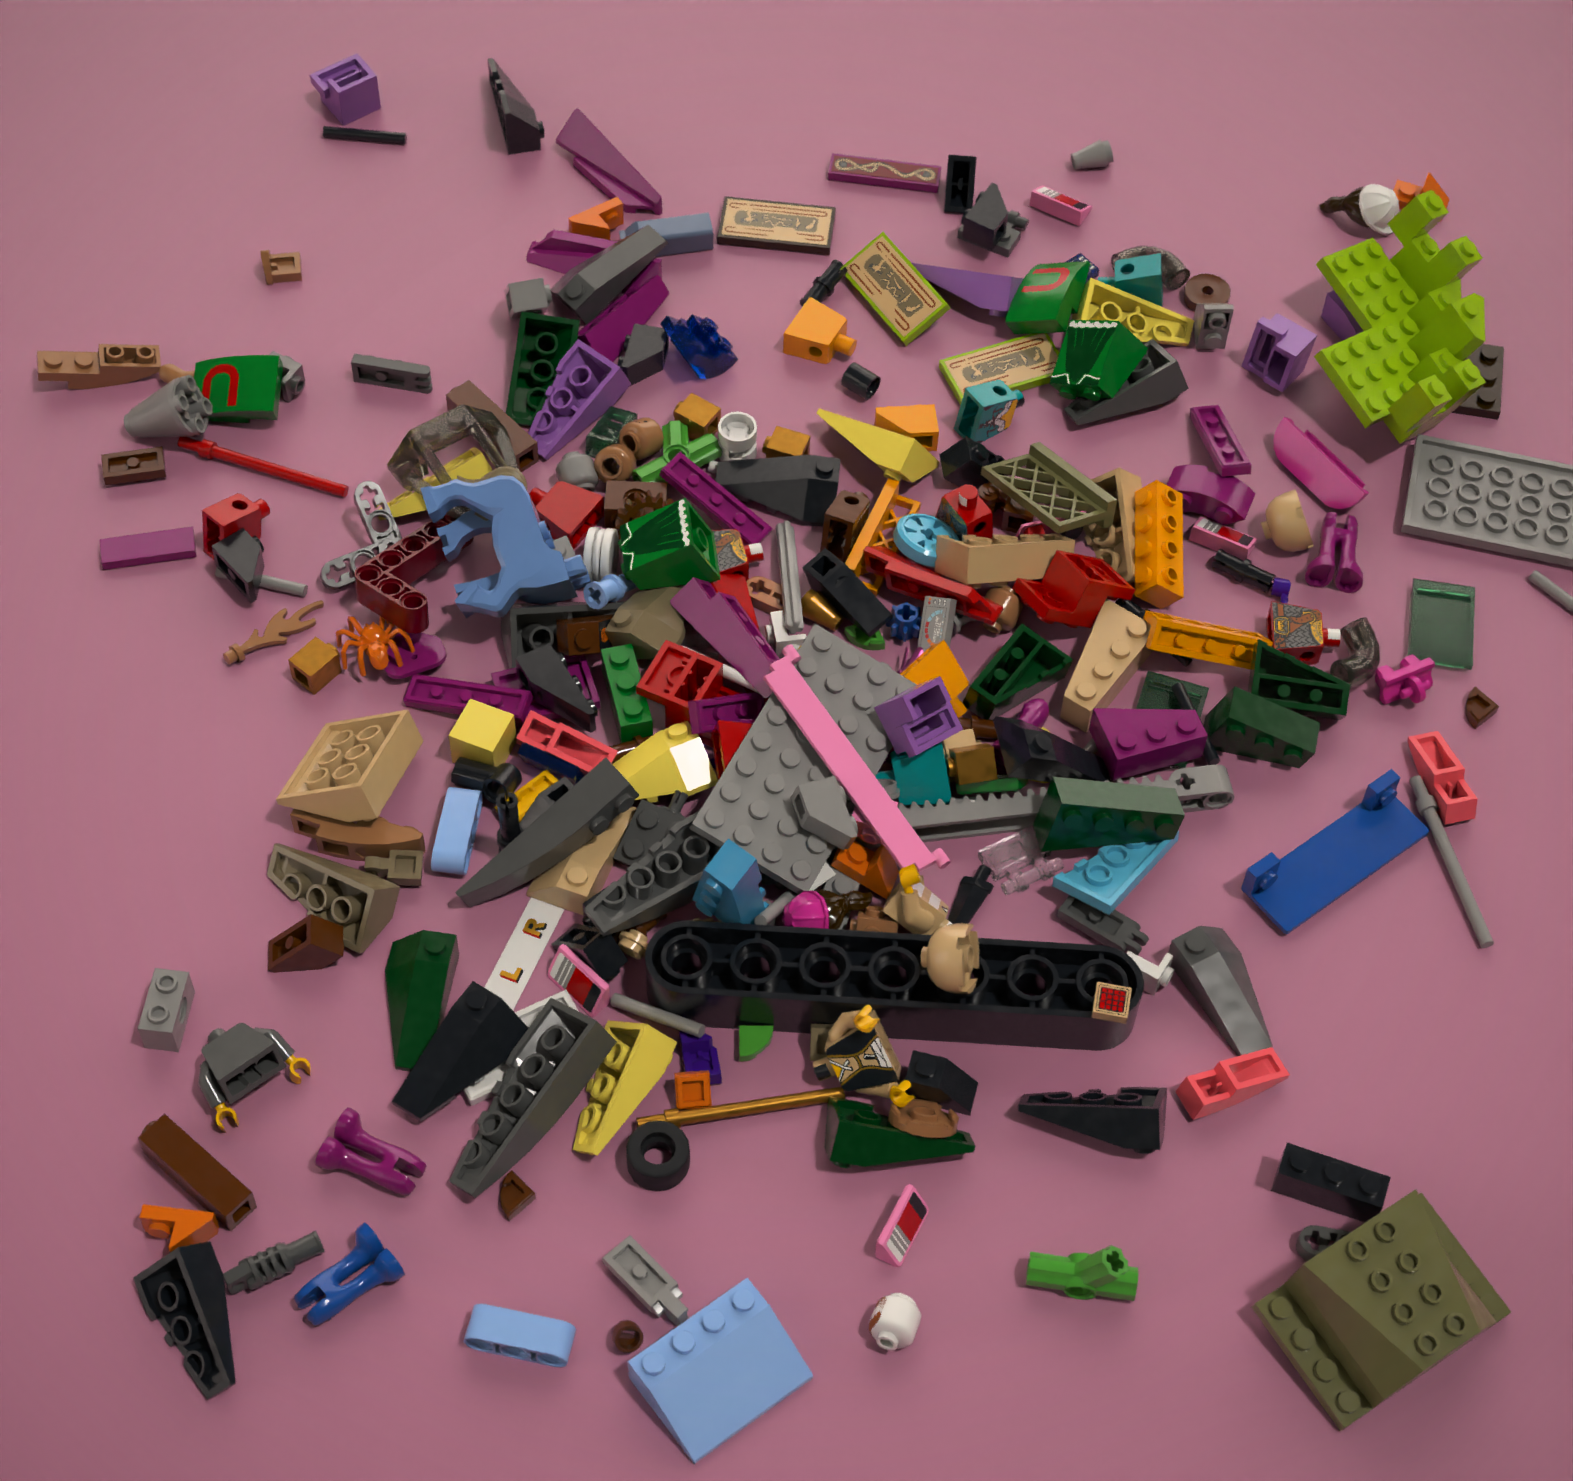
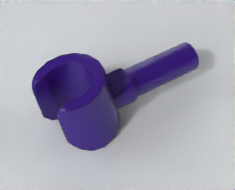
(1281, 588)

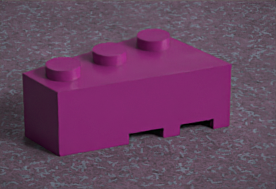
(1146, 738)

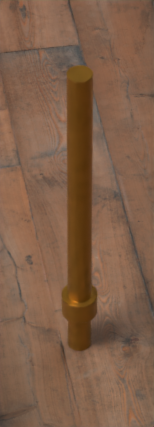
(744, 1108)

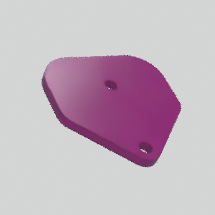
(427, 655)

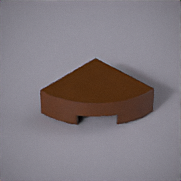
(1479, 708)
(515, 1195)

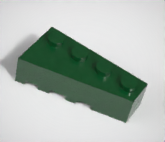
(1105, 814)

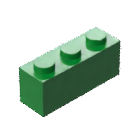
(621, 678)

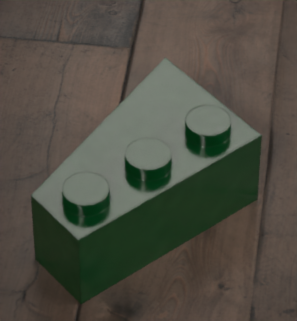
(1016, 674)
(1296, 685)
(1261, 729)

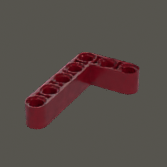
(385, 579)

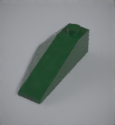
(539, 348)
(418, 991)
(868, 1139)

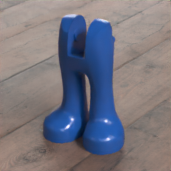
(338, 1297)

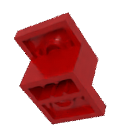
(1073, 590)
(681, 677)

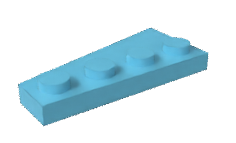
(1112, 873)

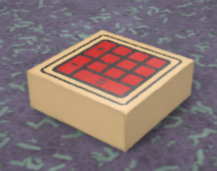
(1111, 1002)

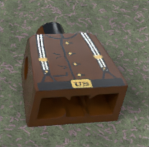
(847, 513)

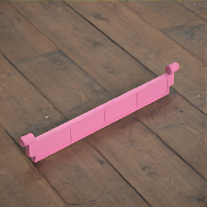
(848, 766)

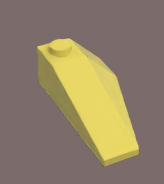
(1138, 315)
(892, 452)
(468, 465)
(668, 763)
(621, 1082)

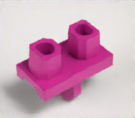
(1406, 682)

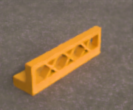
(875, 525)
(1201, 640)

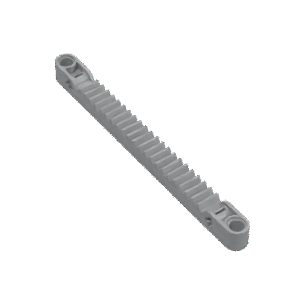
(1202, 788)

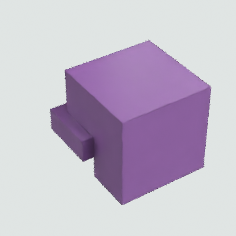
(348, 89)
(1278, 351)
(919, 717)

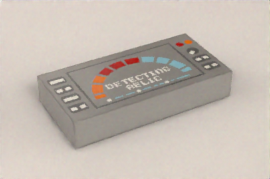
(936, 621)

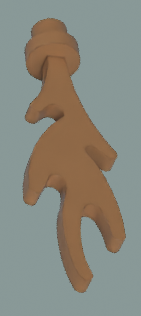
(274, 632)

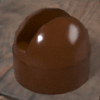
(624, 1341)

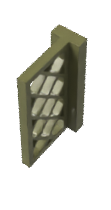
(1056, 478)

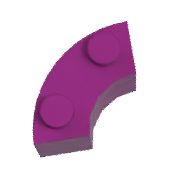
(1209, 494)

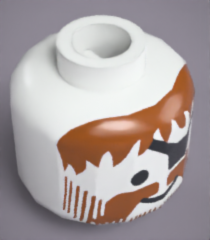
(894, 1321)

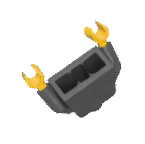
(242, 1061)

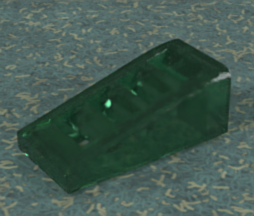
(607, 431)

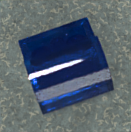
(700, 345)

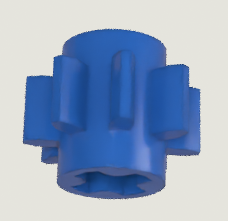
(905, 621)

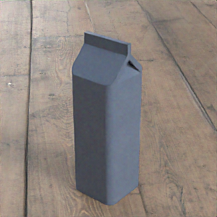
(682, 233)

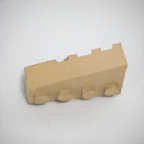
(998, 559)
(1106, 664)

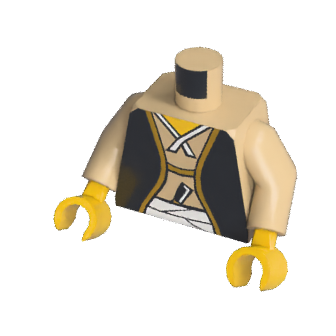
(863, 1057)

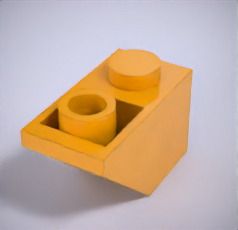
(912, 421)

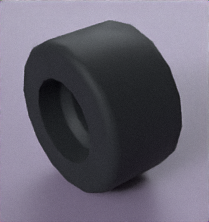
(655, 1135)

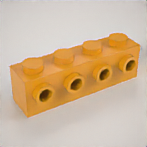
(1159, 544)

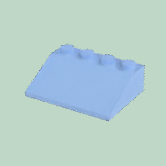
(719, 1370)

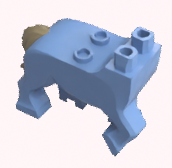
(520, 540)

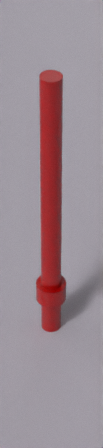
(210, 450)

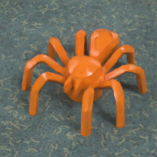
(373, 642)

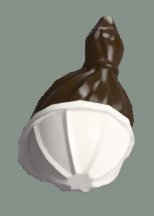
(1367, 206)

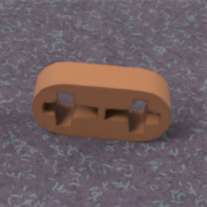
(770, 598)

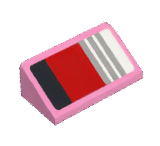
(1059, 205)
(1217, 536)
(580, 981)
(902, 1227)

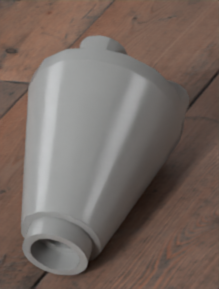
(171, 411)

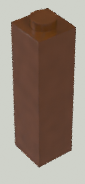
(523, 444)
(197, 1171)

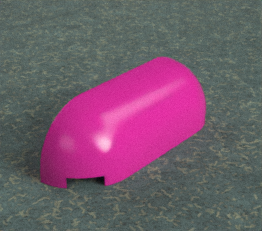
(1317, 466)

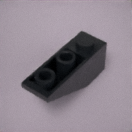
(846, 592)
(553, 687)

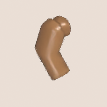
(169, 372)

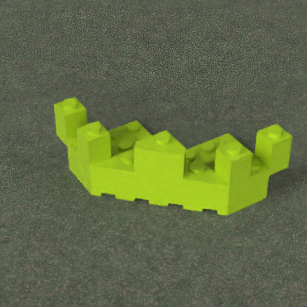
(1413, 322)

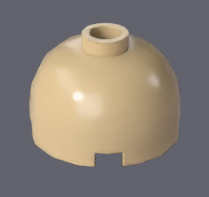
(1287, 523)
(951, 957)

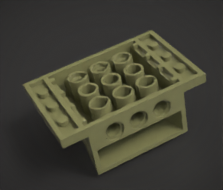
(1380, 1308)

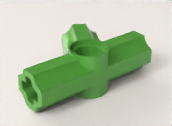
(676, 440)
(1085, 1274)

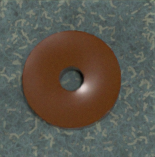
(1203, 284)

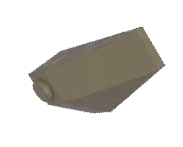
(647, 622)
(336, 893)

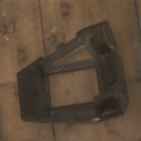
(422, 442)

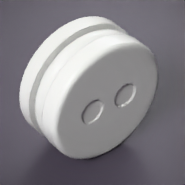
(601, 552)

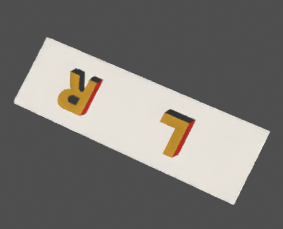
(523, 950)

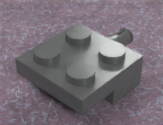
(648, 826)

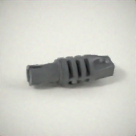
(271, 1263)

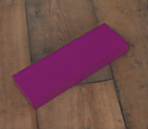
(147, 548)
(707, 712)

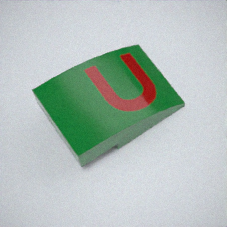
(1047, 298)
(241, 387)

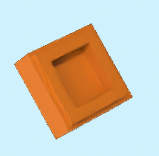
(692, 1089)

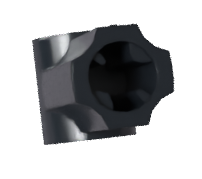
(487, 778)

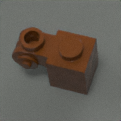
(1013, 513)

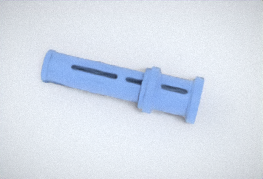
(610, 588)

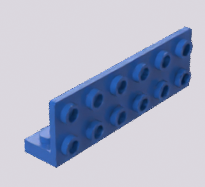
(1334, 858)

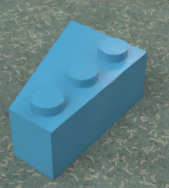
(731, 886)

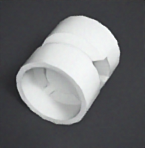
(737, 436)

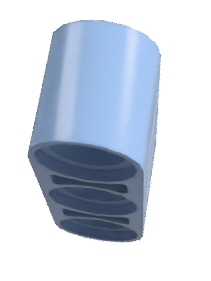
(457, 831)
(520, 1335)

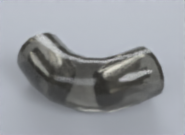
(1173, 270)
(1363, 653)

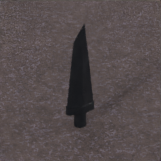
(971, 896)

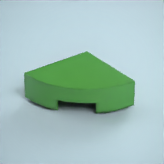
(862, 640)
(753, 1040)

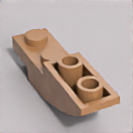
(108, 367)
(356, 840)

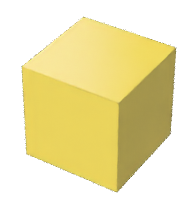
(483, 734)

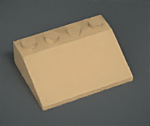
(353, 767)

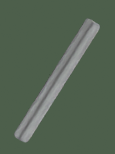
(789, 577)

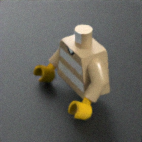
(916, 905)

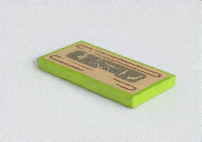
(895, 288)
(1017, 362)

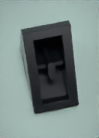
(959, 183)

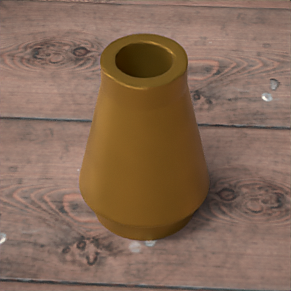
(820, 610)

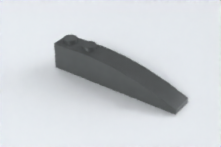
(555, 834)
(656, 883)
(541, 1083)

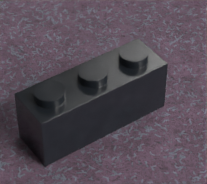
(1330, 1183)

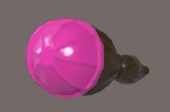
(823, 908)

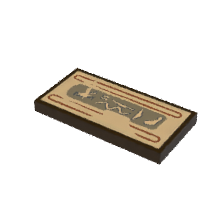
(776, 225)

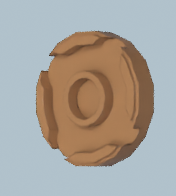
(924, 1119)

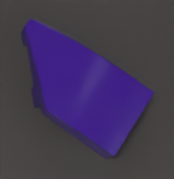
(700, 1055)

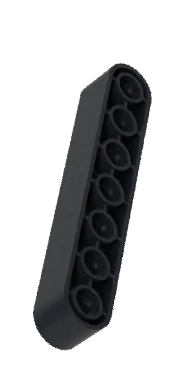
(866, 961)

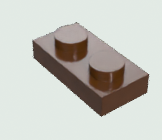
(133, 465)

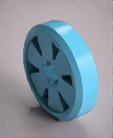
(917, 537)

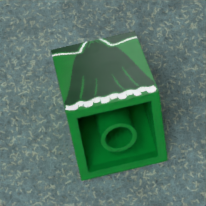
(1095, 359)
(668, 548)

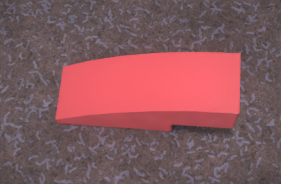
(564, 742)
(1443, 777)
(1231, 1082)

